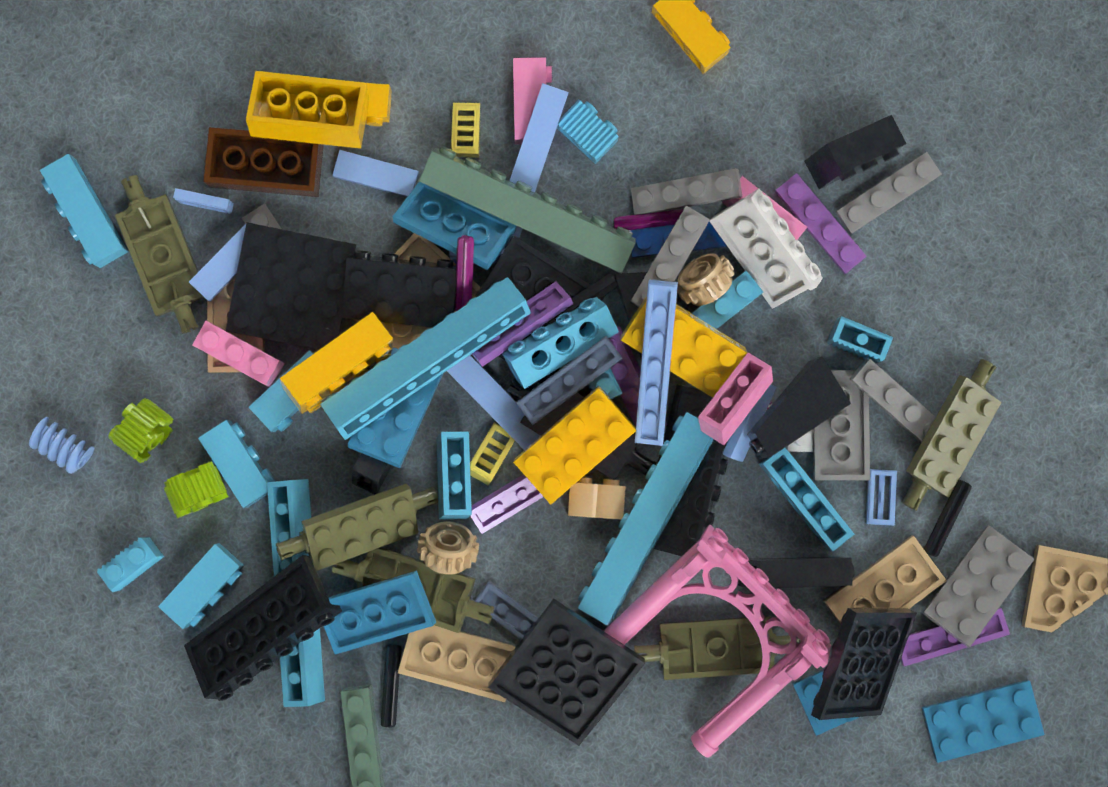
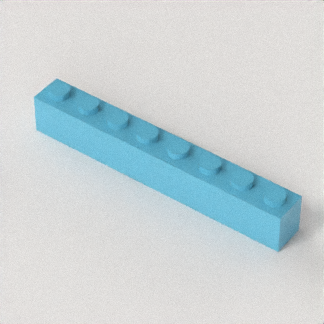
(425, 358)
(646, 521)
(303, 666)

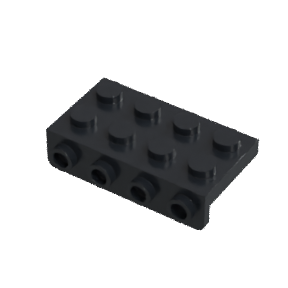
(399, 289)

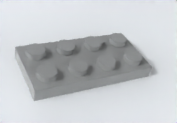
(844, 439)
(978, 586)

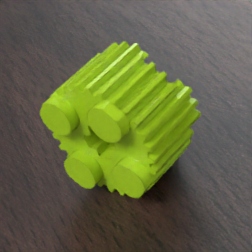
(141, 429)
(195, 489)

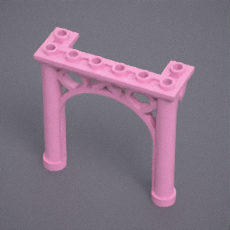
(712, 552)

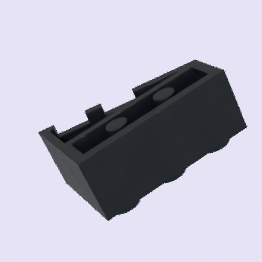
(855, 151)

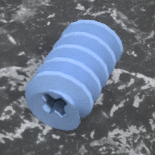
(59, 447)

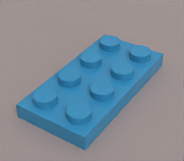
(446, 218)
(393, 432)
(379, 612)
(982, 721)

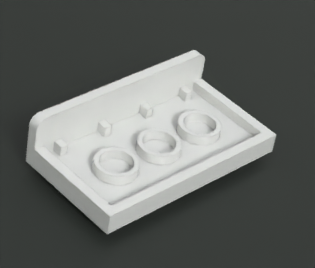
(766, 248)

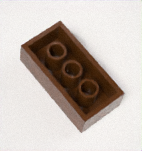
(262, 164)

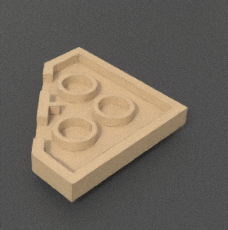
(1062, 586)

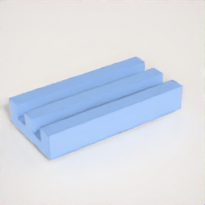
(203, 201)
(892, 497)

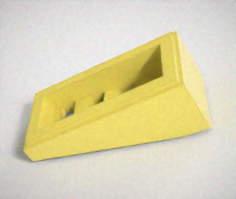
(466, 151)
(480, 474)

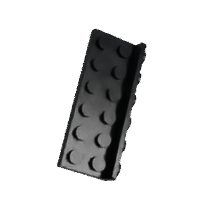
(695, 506)
(260, 630)

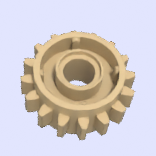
(705, 279)
(448, 547)

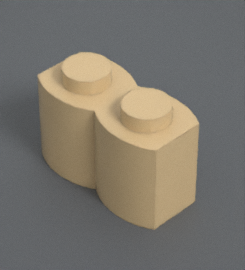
(596, 499)

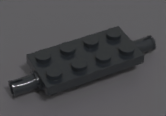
(611, 465)

